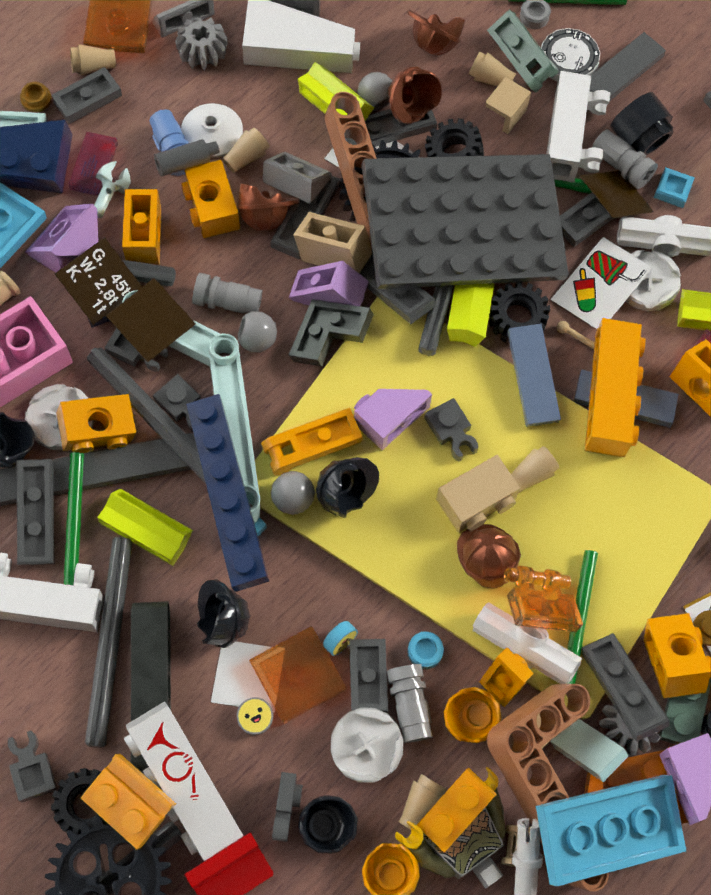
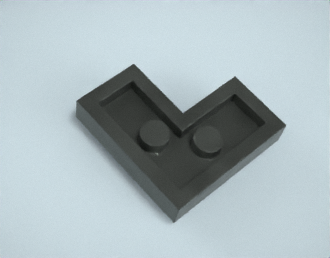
(322, 324)

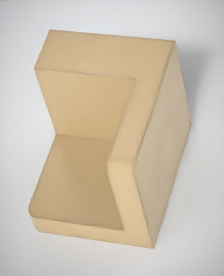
(510, 102)

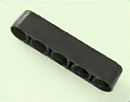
(149, 661)

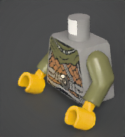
(470, 849)

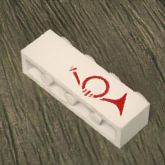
(183, 778)

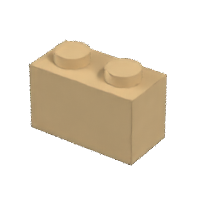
(332, 240)
(478, 494)

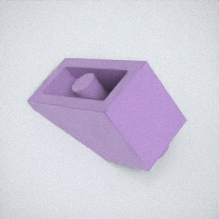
(329, 283)
(389, 413)
(691, 774)

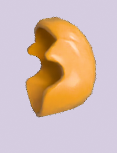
(472, 714)
(390, 870)

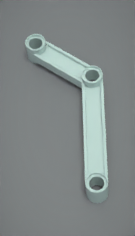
(227, 381)

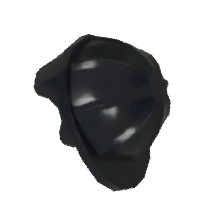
(15, 440)
(346, 485)
(222, 614)

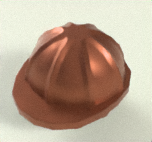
(435, 35)
(414, 94)
(262, 211)
(487, 554)

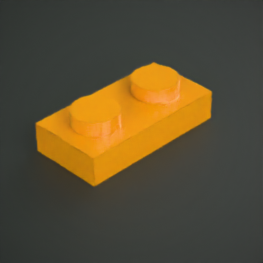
(506, 676)
(456, 809)

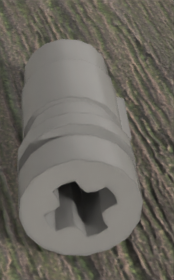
(622, 156)
(224, 294)
(411, 704)

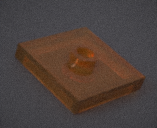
(118, 25)
(297, 675)

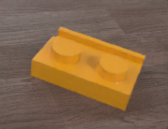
(128, 801)

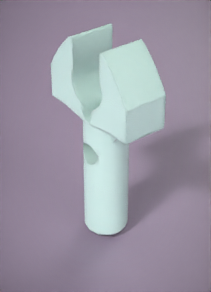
(110, 187)

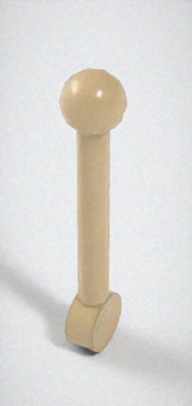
(563, 327)

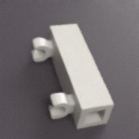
(568, 125)
(51, 603)

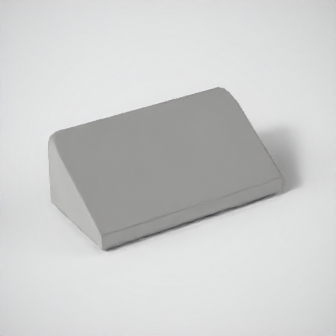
(176, 17)
(295, 176)

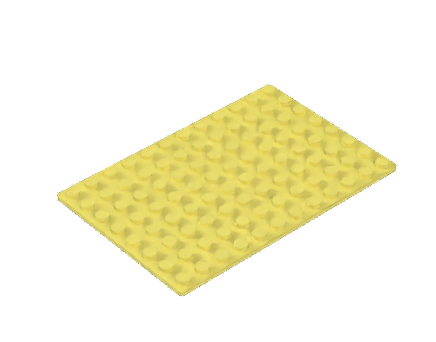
(629, 509)

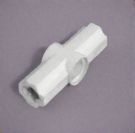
(664, 235)
(527, 642)

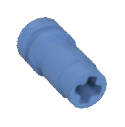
(167, 133)

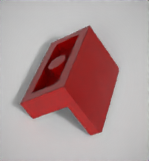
(231, 870)

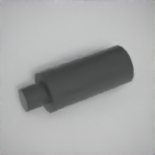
(185, 156)

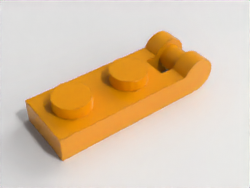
(312, 440)

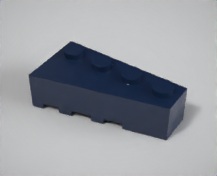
(35, 155)

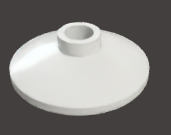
(225, 132)

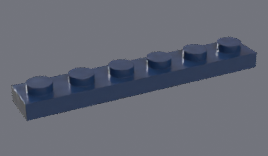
(227, 494)

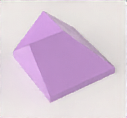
(66, 237)

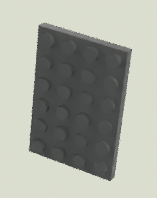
(463, 220)

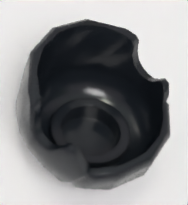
(327, 824)

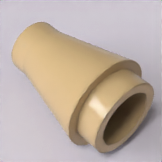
(91, 59)
(489, 70)
(246, 150)
(535, 468)
(421, 799)

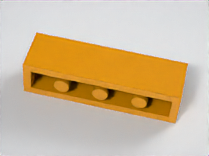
(614, 388)

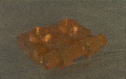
(543, 608)

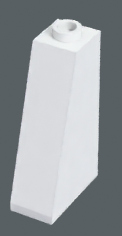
(296, 39)

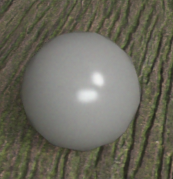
(375, 89)
(257, 332)
(292, 492)

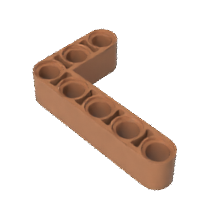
(350, 155)
(528, 752)

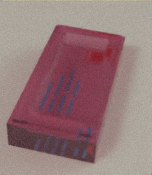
(94, 153)

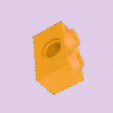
(207, 182)
(142, 226)
(694, 374)
(111, 411)
(677, 655)

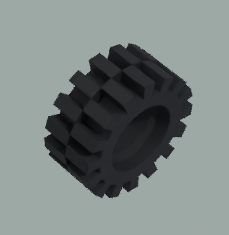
(454, 134)
(517, 296)
(65, 798)

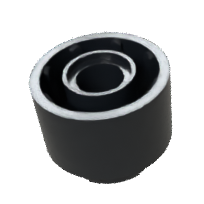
(644, 123)

